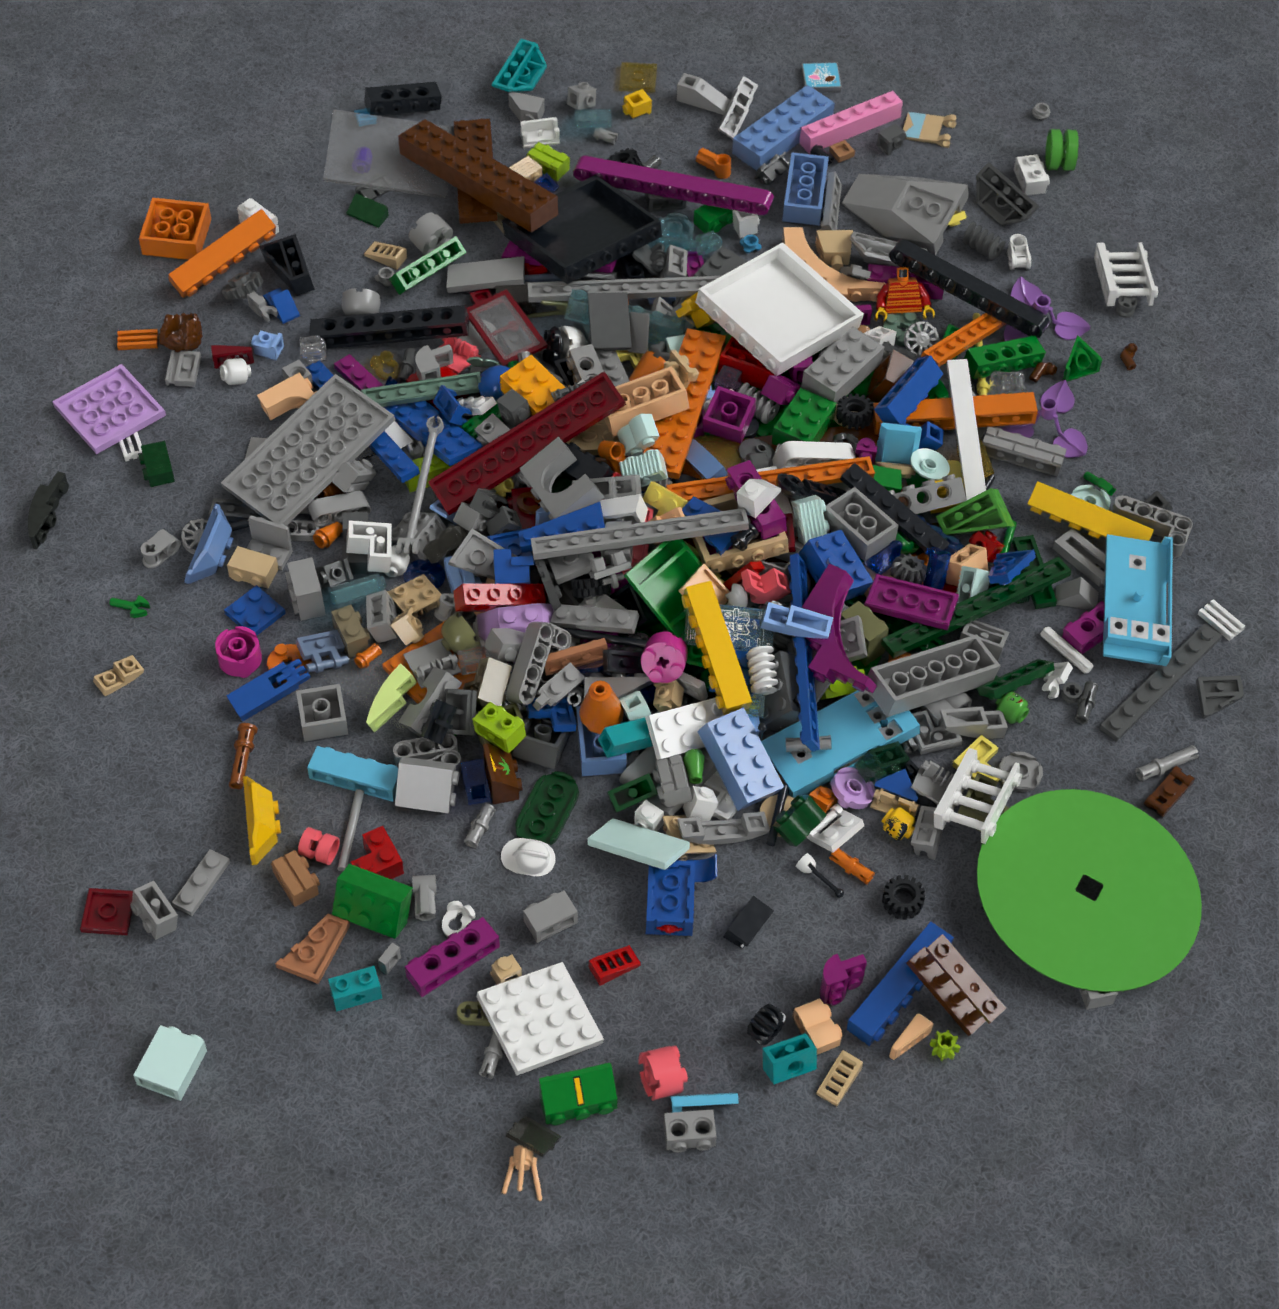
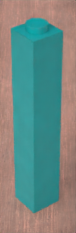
(625, 738)

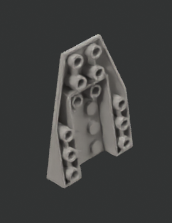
(906, 207)

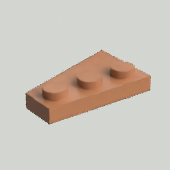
(315, 952)

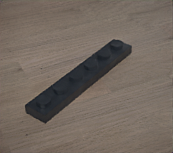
(907, 520)

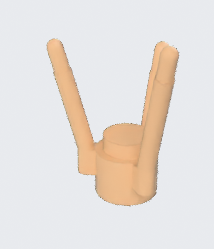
(522, 1161)

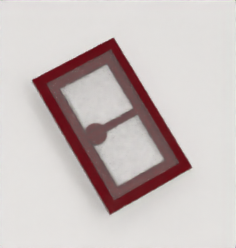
(505, 327)

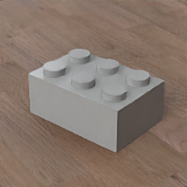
(862, 522)

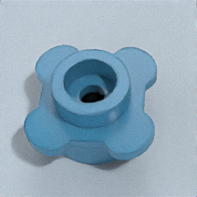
(750, 243)

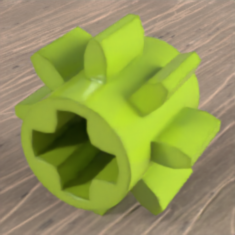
(943, 1050)

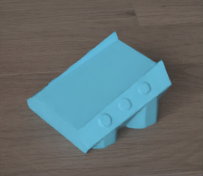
(897, 443)

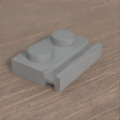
(183, 368)

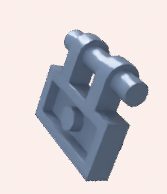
(320, 645)

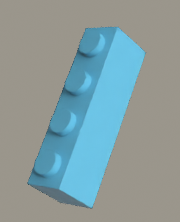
(353, 773)

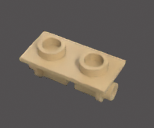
(885, 801)

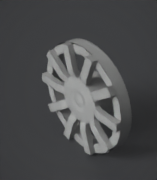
(920, 339)
(197, 534)

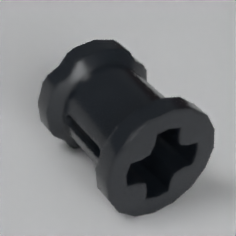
(744, 537)

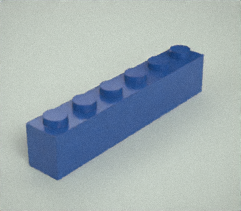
(892, 992)

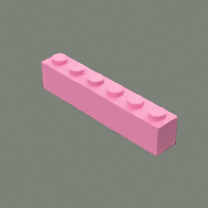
(851, 121)

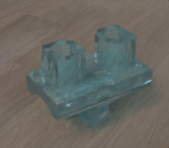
(705, 243)

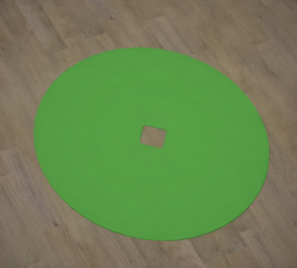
(1135, 926)

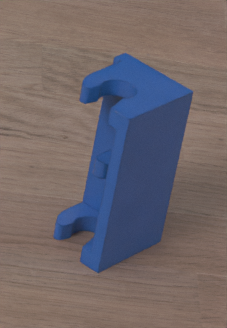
(450, 406)

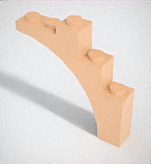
(849, 287)

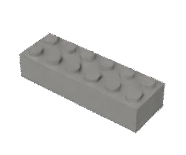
(932, 675)

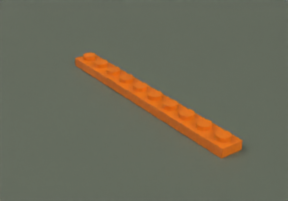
(821, 472)

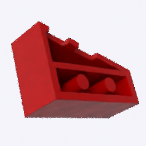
(740, 358)

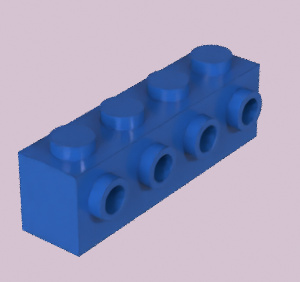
(909, 391)

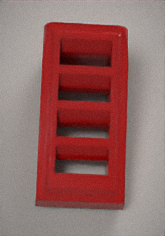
(610, 974)

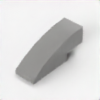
(618, 486)
(974, 722)

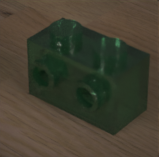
(882, 762)

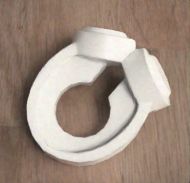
(453, 909)

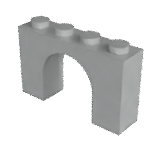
(543, 470)

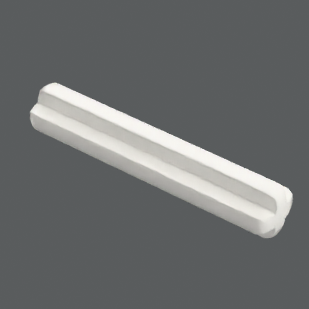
(1066, 650)

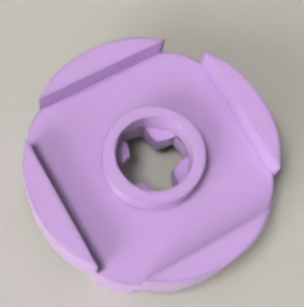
(846, 795)

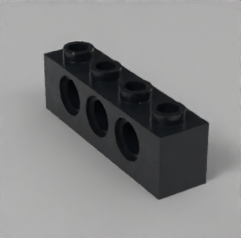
(402, 98)

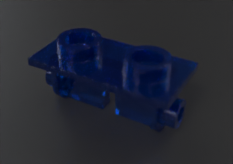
(883, 560)

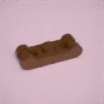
(1169, 791)

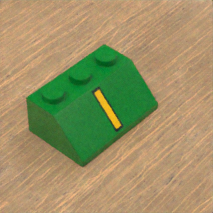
(578, 1094)

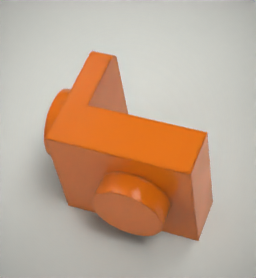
(824, 798)

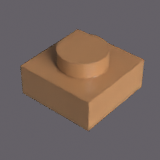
(841, 151)

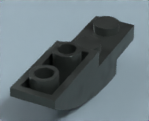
(42, 508)

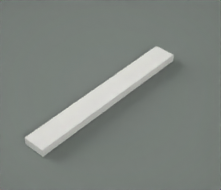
(966, 427)

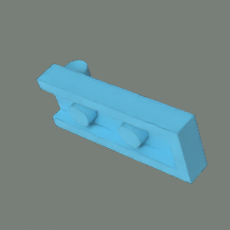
(678, 1102)

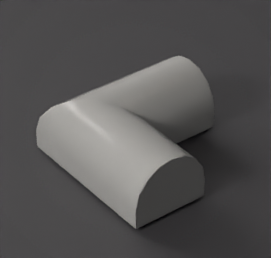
(932, 738)

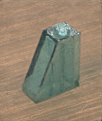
(355, 590)

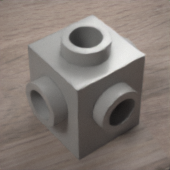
(581, 96)

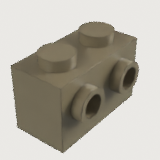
(350, 629)

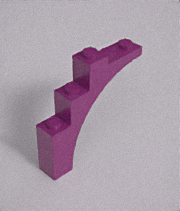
(831, 660)

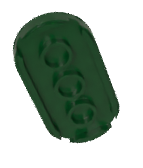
(547, 808)

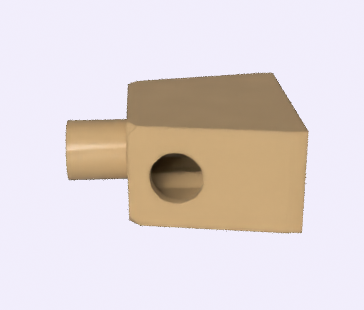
(834, 247)

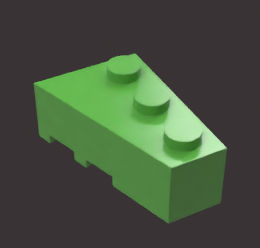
(977, 514)

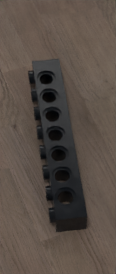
(392, 326)

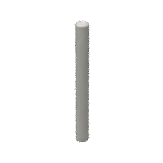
(350, 831)

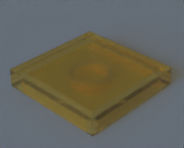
(637, 77)

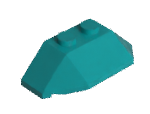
(521, 69)

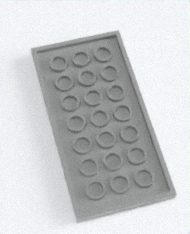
(308, 451)

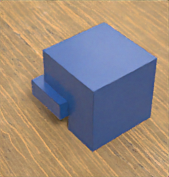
(512, 569)

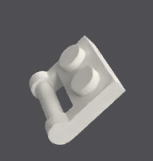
(837, 832)

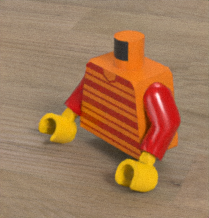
(903, 296)

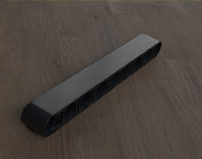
(969, 288)

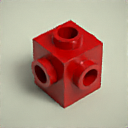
(988, 540)

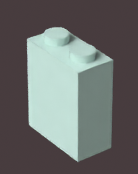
(170, 1062)

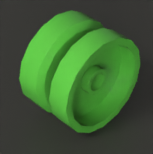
(1061, 149)

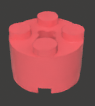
(662, 1072)

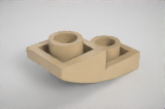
(123, 672)

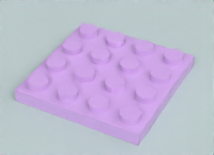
(109, 408)

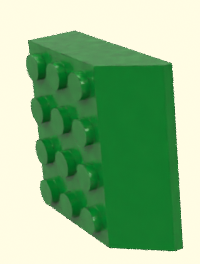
(660, 577)

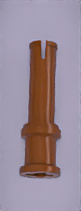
(243, 748)

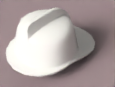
(528, 857)

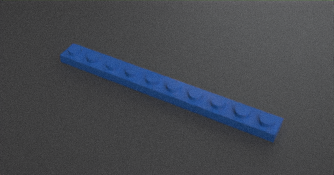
(383, 445)
(805, 680)

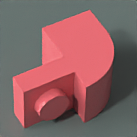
(767, 587)

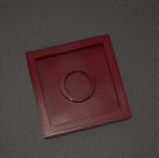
(107, 912)

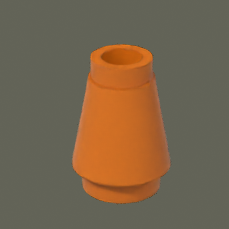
(327, 535)

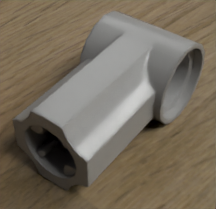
(424, 892)

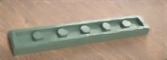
(423, 389)

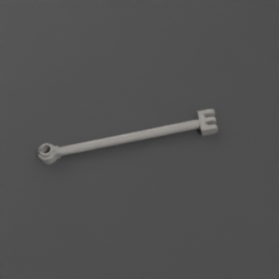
(410, 540)

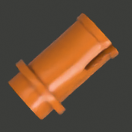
(363, 659)

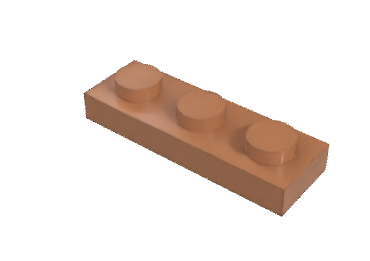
(576, 655)

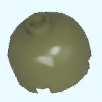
(457, 634)

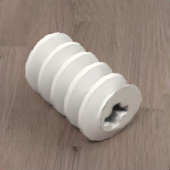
(761, 670)

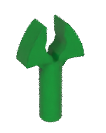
(1100, 482)
(132, 606)

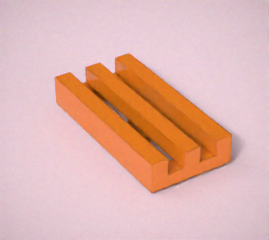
(137, 339)

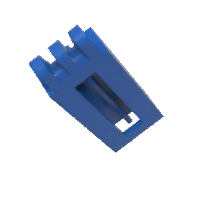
(260, 692)

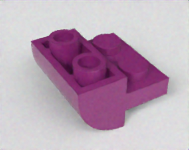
(839, 976)

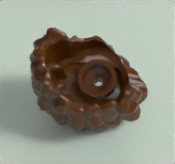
(181, 332)

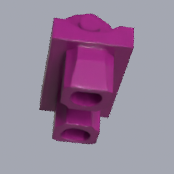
(865, 448)

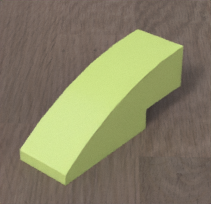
(390, 697)

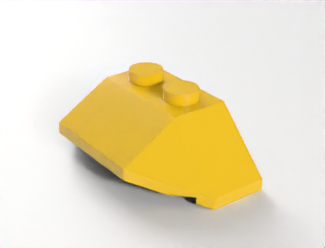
(260, 819)

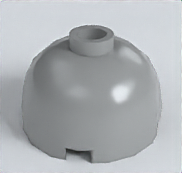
(360, 302)

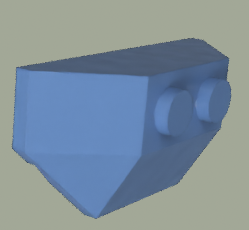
(211, 547)

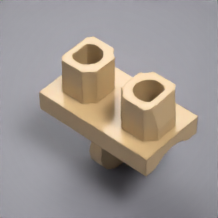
(681, 367)

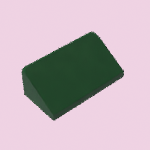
(368, 210)

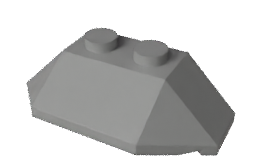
(873, 249)

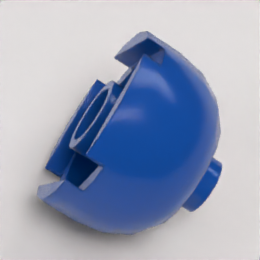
(490, 381)

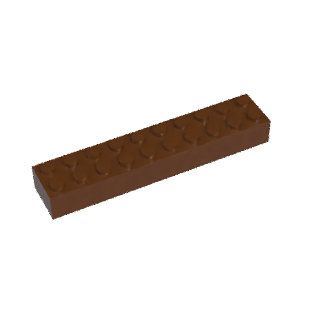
(478, 175)

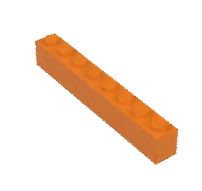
(989, 411)

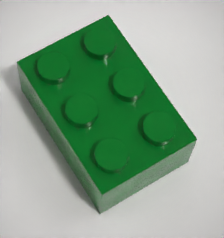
(804, 418)
(372, 901)

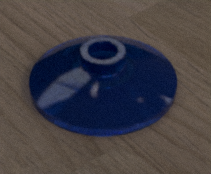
(433, 572)

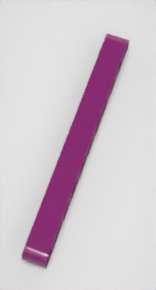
(675, 185)

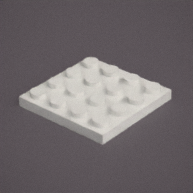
(539, 1018)

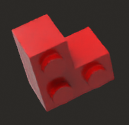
(381, 855)

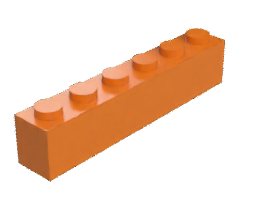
(222, 253)

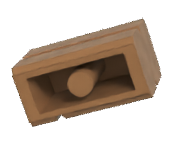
(295, 878)

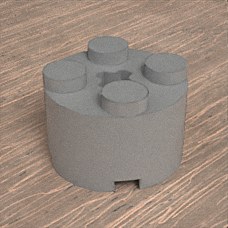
(430, 233)

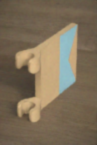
(928, 127)

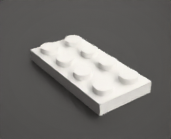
(677, 728)

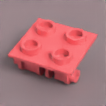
(461, 352)

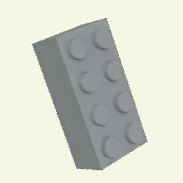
(843, 366)

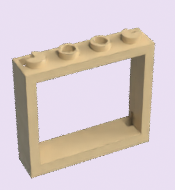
(735, 557)

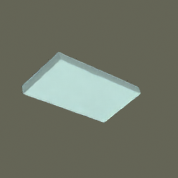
(638, 843)

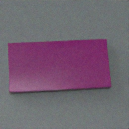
(911, 601)

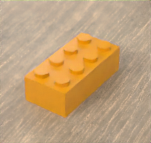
(531, 382)

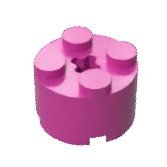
(238, 651)
(664, 657)

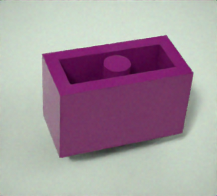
(780, 389)

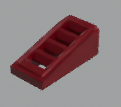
(223, 352)

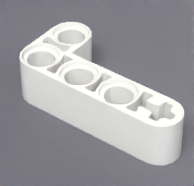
(806, 453)

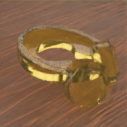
(385, 357)

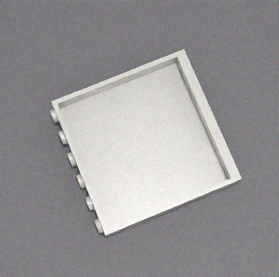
(779, 308)

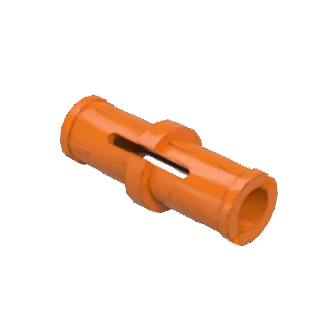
(852, 866)

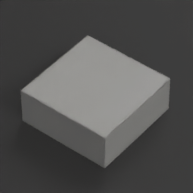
(389, 958)

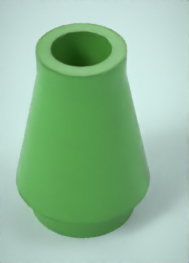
(694, 765)

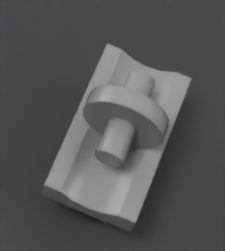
(618, 564)

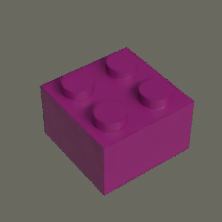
(729, 414)

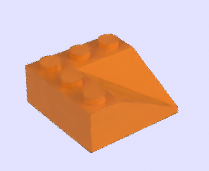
(174, 228)

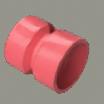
(319, 846)

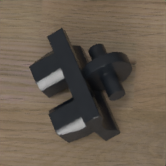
(438, 721)

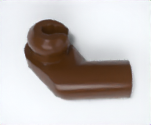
(1127, 356)
(1042, 368)

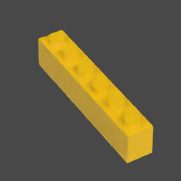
(1084, 514)
(716, 648)

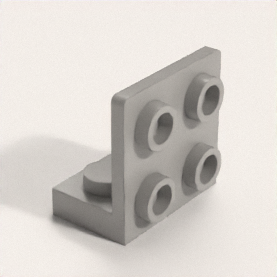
(428, 529)
(270, 539)

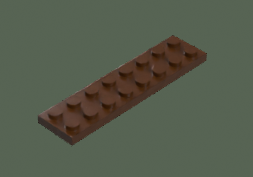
(478, 135)

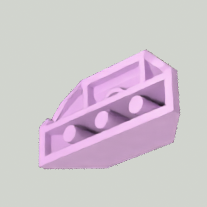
(513, 617)

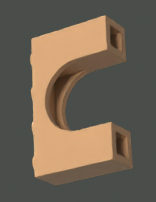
(286, 396)

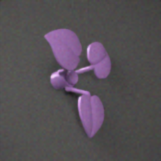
(1067, 323)
(1061, 400)

